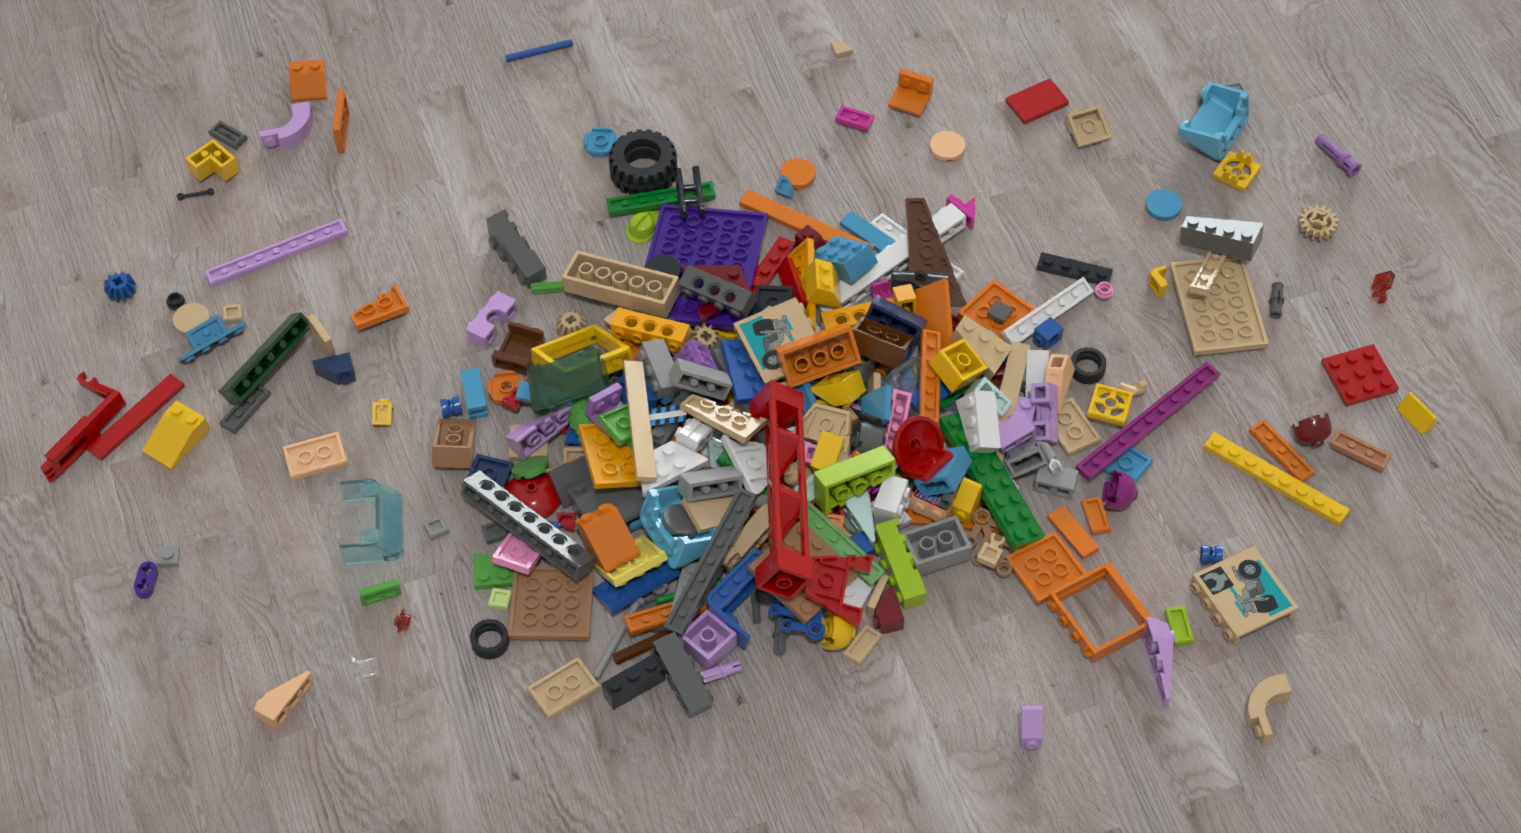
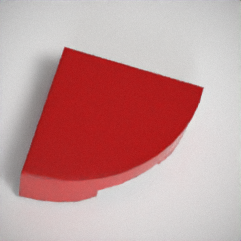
(568, 521)

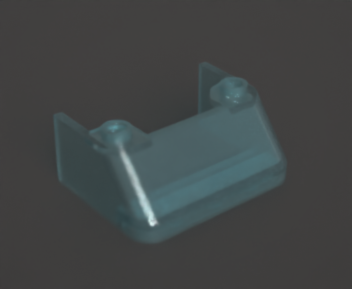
(387, 539)

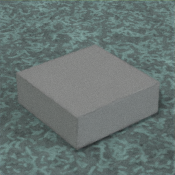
(436, 528)

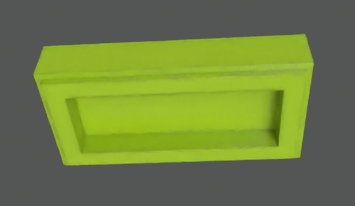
(1179, 624)

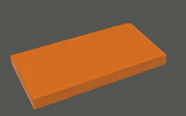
(934, 306)

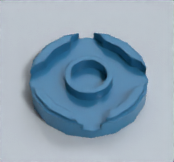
(599, 141)
(1163, 204)

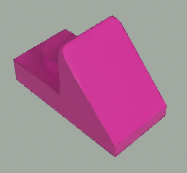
(967, 209)

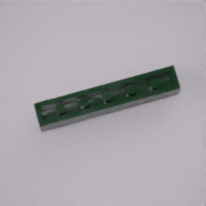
(265, 358)

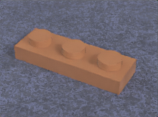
(1360, 450)

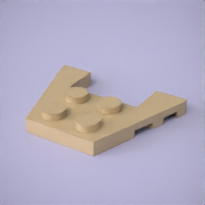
(828, 419)

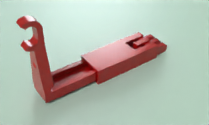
(85, 431)

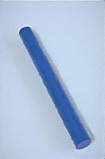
(538, 50)

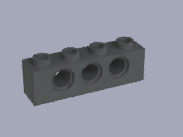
(694, 277)

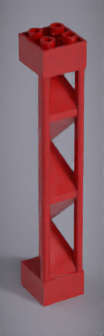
(784, 569)

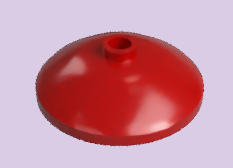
(921, 432)
(541, 499)

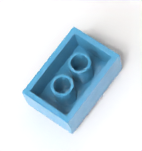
(848, 257)

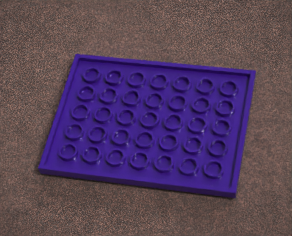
(710, 239)

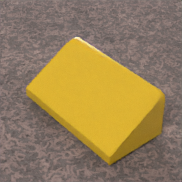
(1417, 413)
(826, 450)

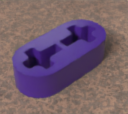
(141, 579)

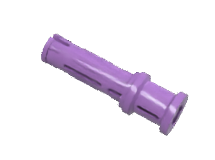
(1343, 159)

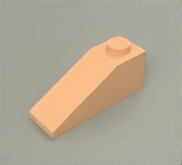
(280, 701)

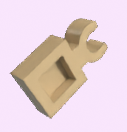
(991, 553)

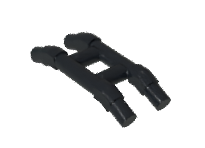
(697, 187)

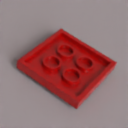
(1359, 375)

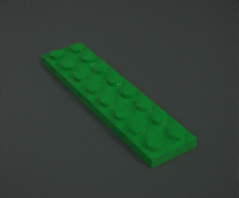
(997, 489)

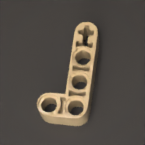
(748, 538)

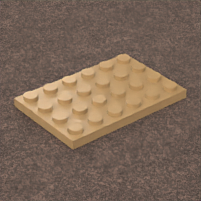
(1226, 317)

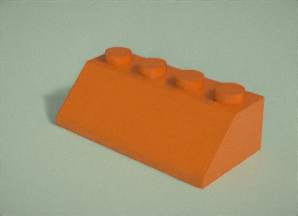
(818, 355)

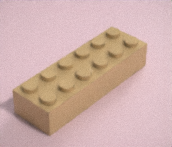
(621, 284)

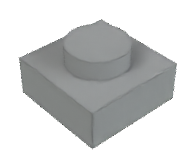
(168, 556)

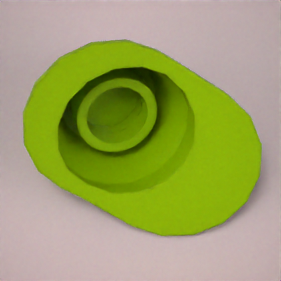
(642, 226)

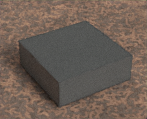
(1000, 312)

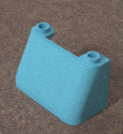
(1217, 120)
(678, 549)

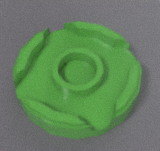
(530, 467)

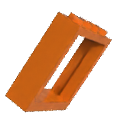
(1123, 592)

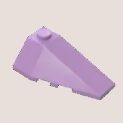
(535, 433)
(1159, 648)

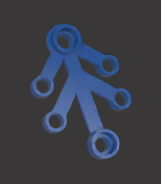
(812, 624)

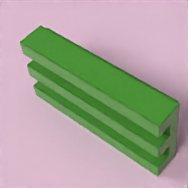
(379, 592)

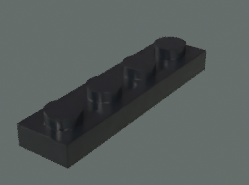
(1073, 268)

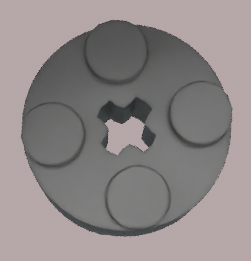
(866, 437)

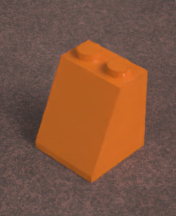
(607, 537)

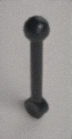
(180, 196)

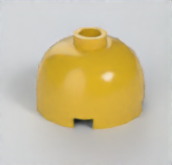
(837, 632)

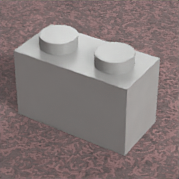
(1057, 485)

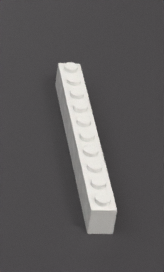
(895, 258)

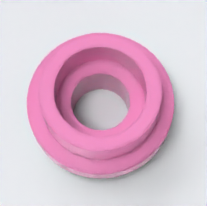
(1104, 286)

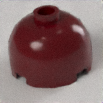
(1313, 430)

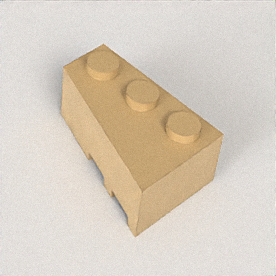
(986, 344)

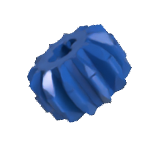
(119, 286)

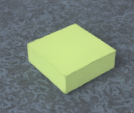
(500, 599)

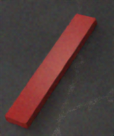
(135, 417)

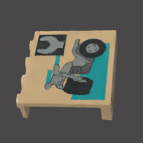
(770, 329)
(1242, 594)

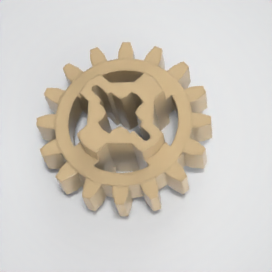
(1318, 222)

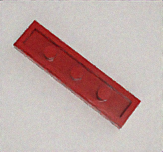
(790, 277)

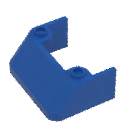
(731, 593)

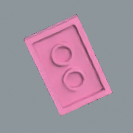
(515, 555)

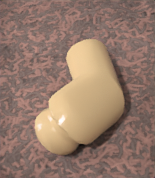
(1137, 389)

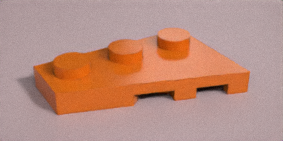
(382, 309)

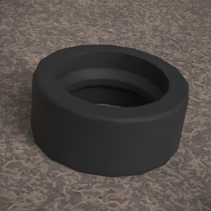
(1089, 354)
(491, 652)

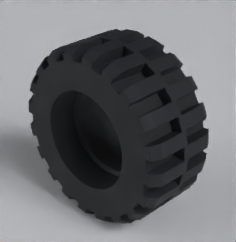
(642, 146)

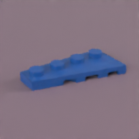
(741, 371)

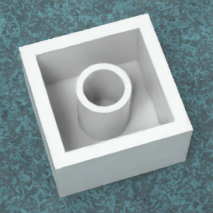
(892, 500)

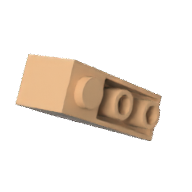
(1060, 372)

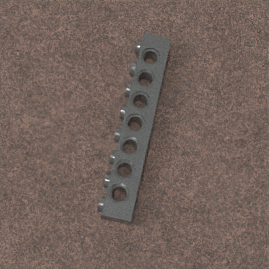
(527, 526)

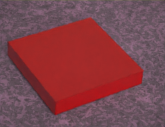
(927, 463)

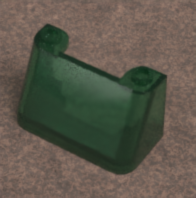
(567, 380)

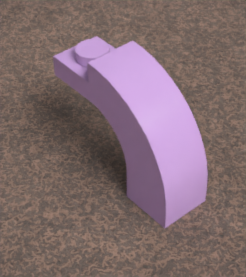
(291, 133)

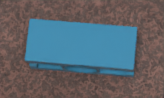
(474, 393)

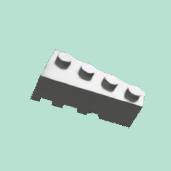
(1222, 236)

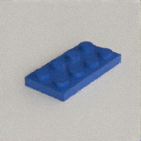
(618, 597)

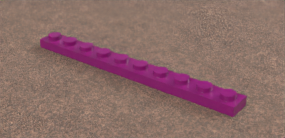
(1147, 421)

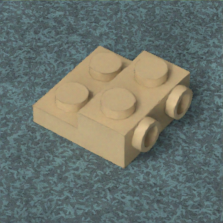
(1087, 126)

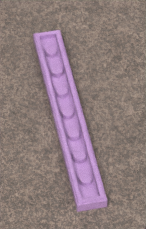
(276, 253)

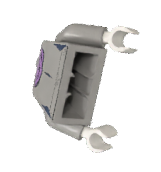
(1029, 457)

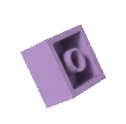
(709, 640)

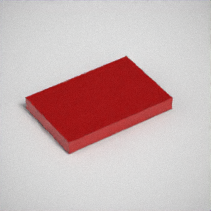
(1037, 101)

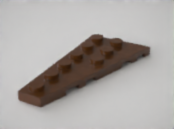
(926, 249)

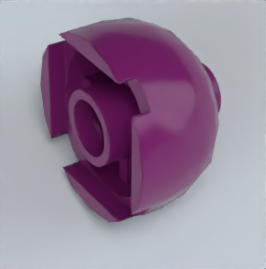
(1119, 491)

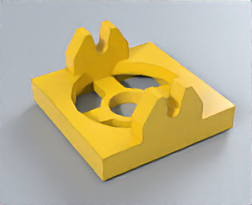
(1233, 180)
(1101, 390)

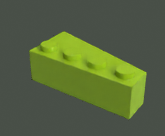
(851, 477)
(898, 564)

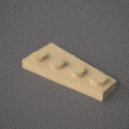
(732, 423)

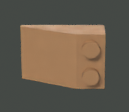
(454, 443)

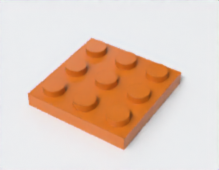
(984, 300)
(1044, 566)

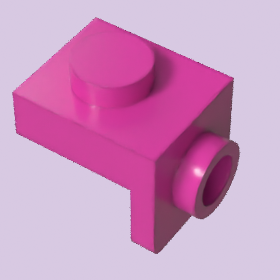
(881, 289)

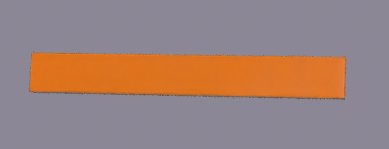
(791, 217)

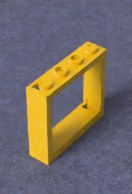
(582, 338)

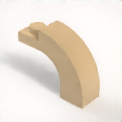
(1266, 693)

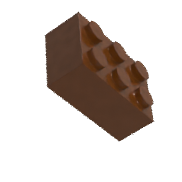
(882, 342)

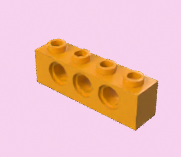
(846, 314)
(644, 327)

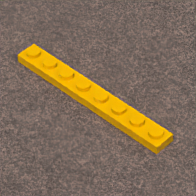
(1276, 479)

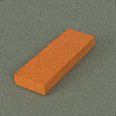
(1072, 532)

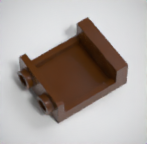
(516, 348)

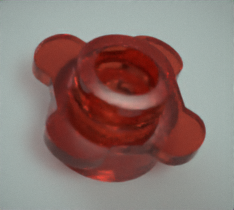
(402, 621)

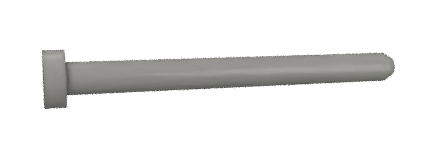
(616, 640)

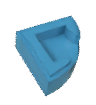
(784, 186)

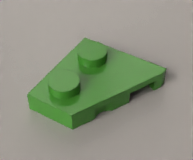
(490, 575)

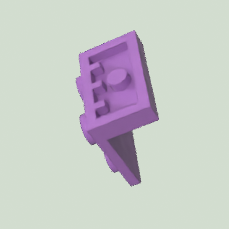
(697, 353)
(603, 402)

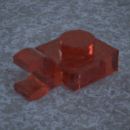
(1381, 283)

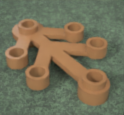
(985, 526)

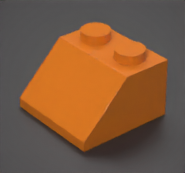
(308, 80)

